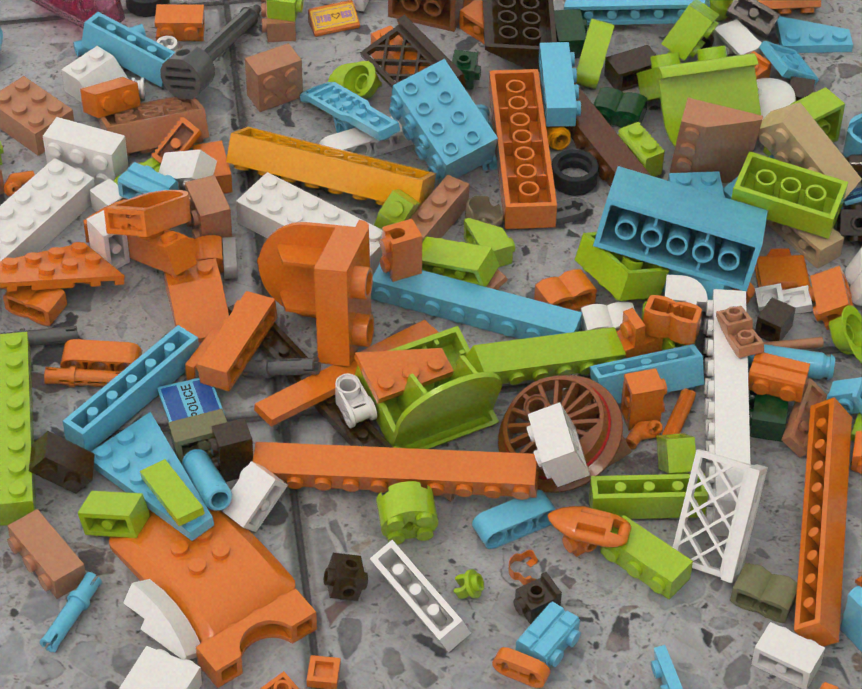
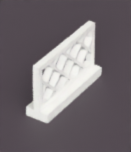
(743, 515)

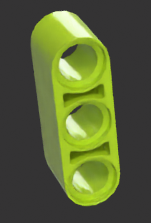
(594, 53)

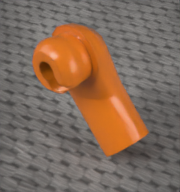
(642, 431)

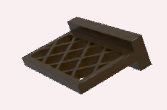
(417, 42)

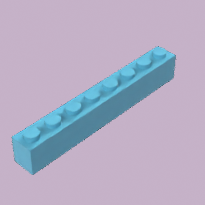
(475, 305)

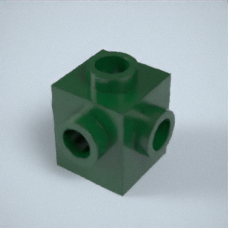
(468, 64)

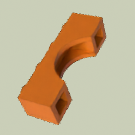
(285, 618)

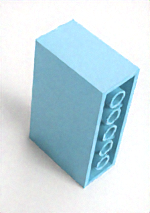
(681, 228)

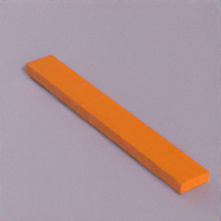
(322, 386)

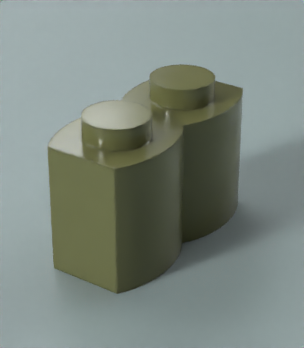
(764, 592)

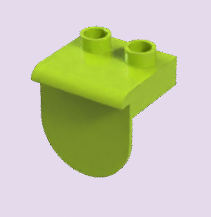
(710, 79)
(442, 409)

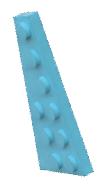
(137, 449)

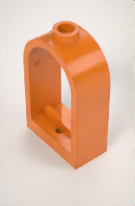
(148, 213)

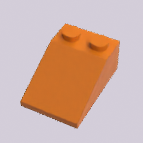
(197, 298)

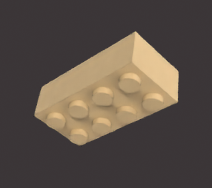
(798, 140)

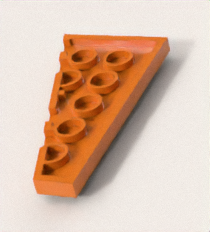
(58, 269)

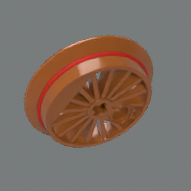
(598, 444)

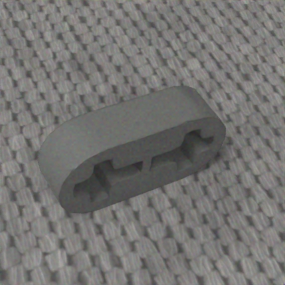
(566, 214)

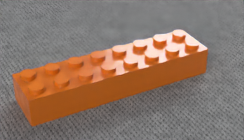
(522, 149)

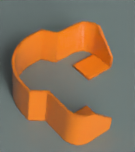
(519, 557)

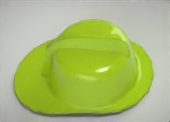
(358, 78)
(847, 332)

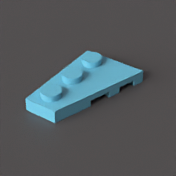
(812, 37)

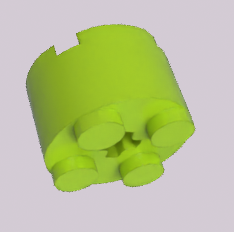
(407, 512)

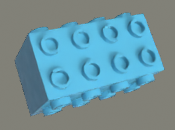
(442, 121)

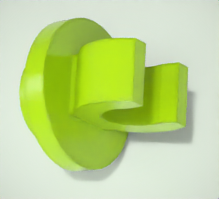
(471, 583)

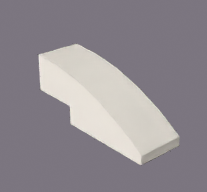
(162, 618)

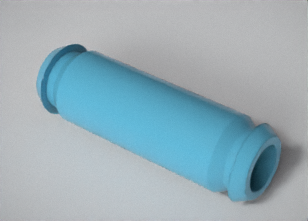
(820, 364)
(207, 479)

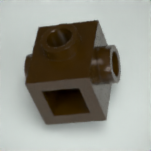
(846, 221)
(345, 577)

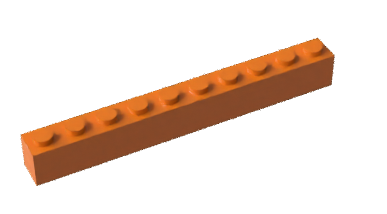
(380, 467)
(823, 524)

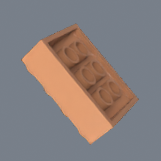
(149, 123)
(714, 139)

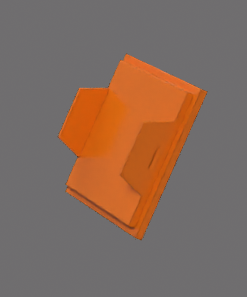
(781, 268)

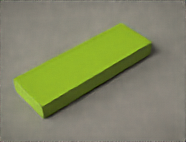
(172, 492)

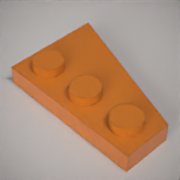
(389, 370)

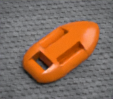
(590, 525)

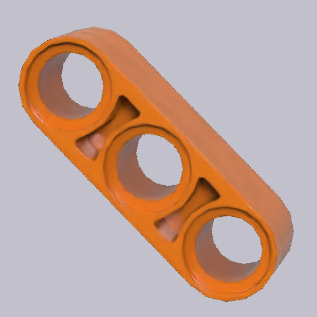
(99, 354)

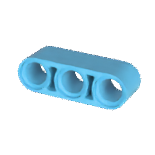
(513, 520)

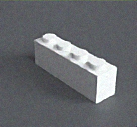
(420, 596)

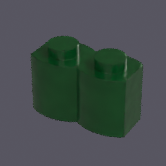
(620, 107)

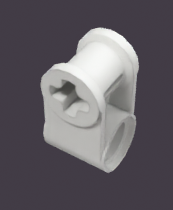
(353, 400)

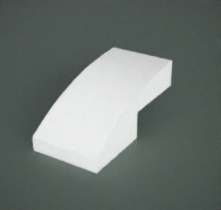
(796, 297)

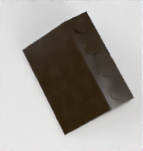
(517, 28)

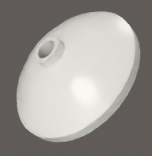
(774, 94)

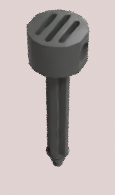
(193, 68)

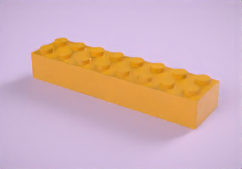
(326, 166)

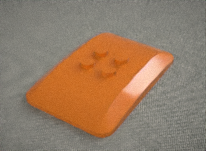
(210, 579)

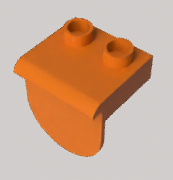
(323, 276)

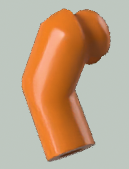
(16, 180)

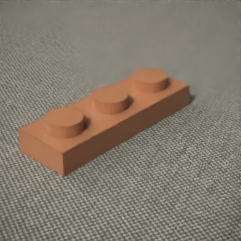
(797, 428)

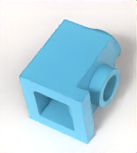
(848, 394)

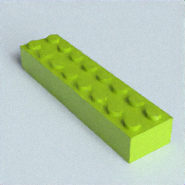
(16, 428)

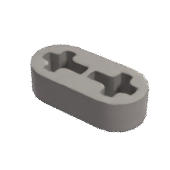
(230, 258)

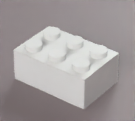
(86, 149)

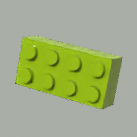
(791, 194)

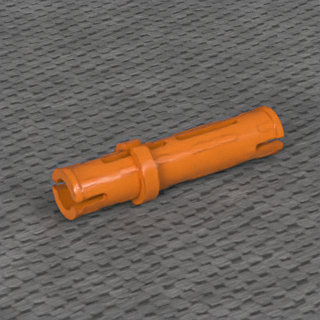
(78, 377)

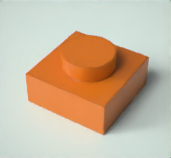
(323, 672)

